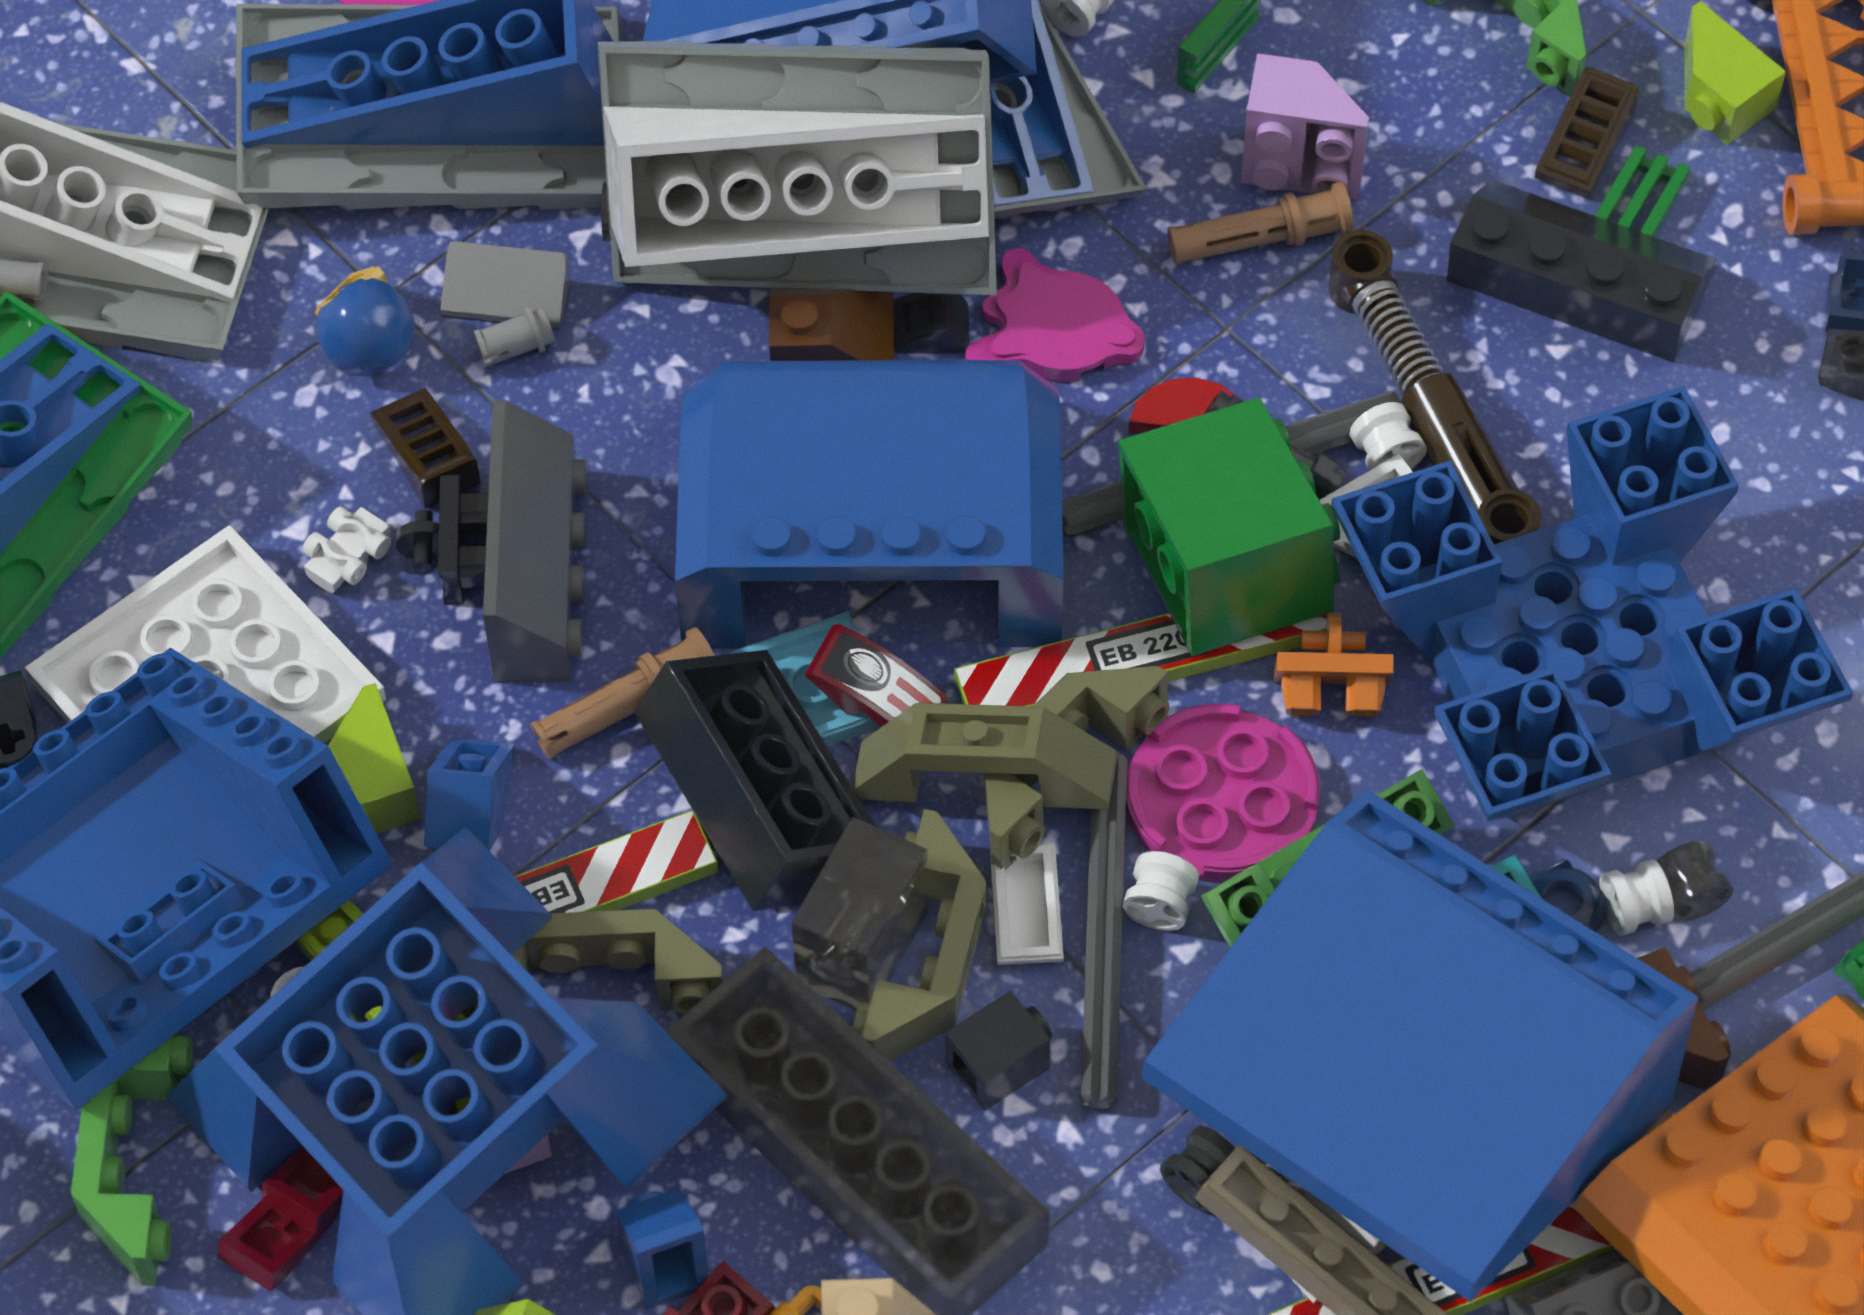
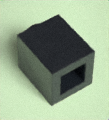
(998, 1049)

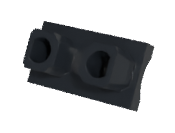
(424, 540)

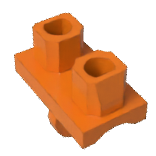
(1305, 672)

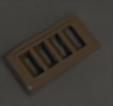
(1602, 100)
(425, 481)

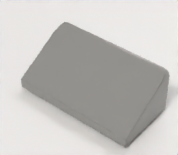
(502, 280)

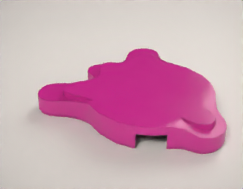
(1055, 321)

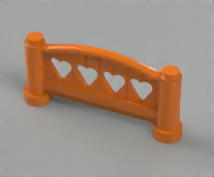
(1834, 181)

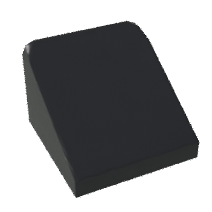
(931, 323)

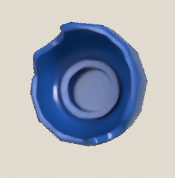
(365, 327)

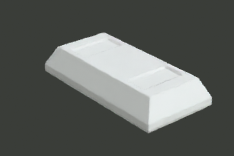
(1028, 909)

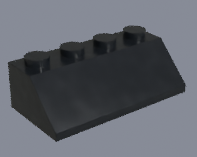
(1579, 269)
(751, 771)

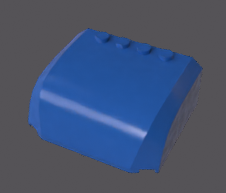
(870, 481)

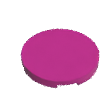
(1221, 789)

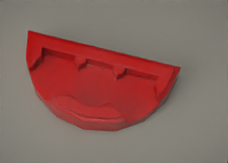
(1173, 403)

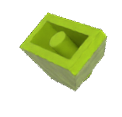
(1726, 77)
(374, 763)

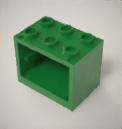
(1228, 525)

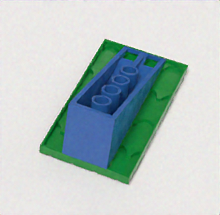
(72, 455)

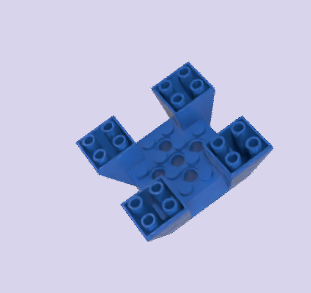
(1584, 639)
(521, 1057)

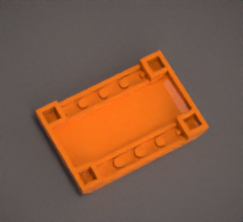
(1754, 1183)

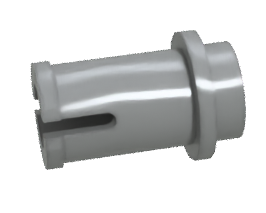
(24, 279)
(514, 336)

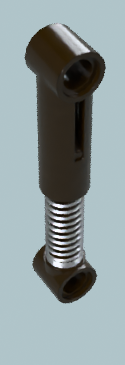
(1431, 397)

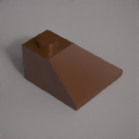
(830, 325)

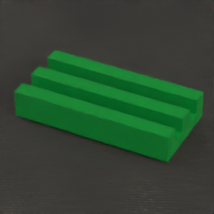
(1214, 40)
(1654, 170)

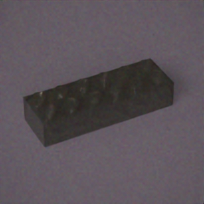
(862, 1139)

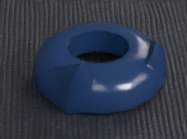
(1565, 876)

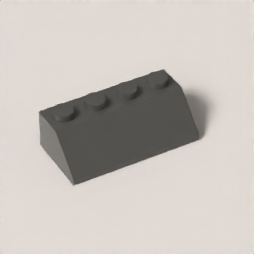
(533, 548)

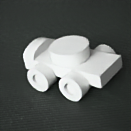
(347, 551)

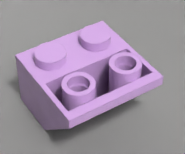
(1301, 129)

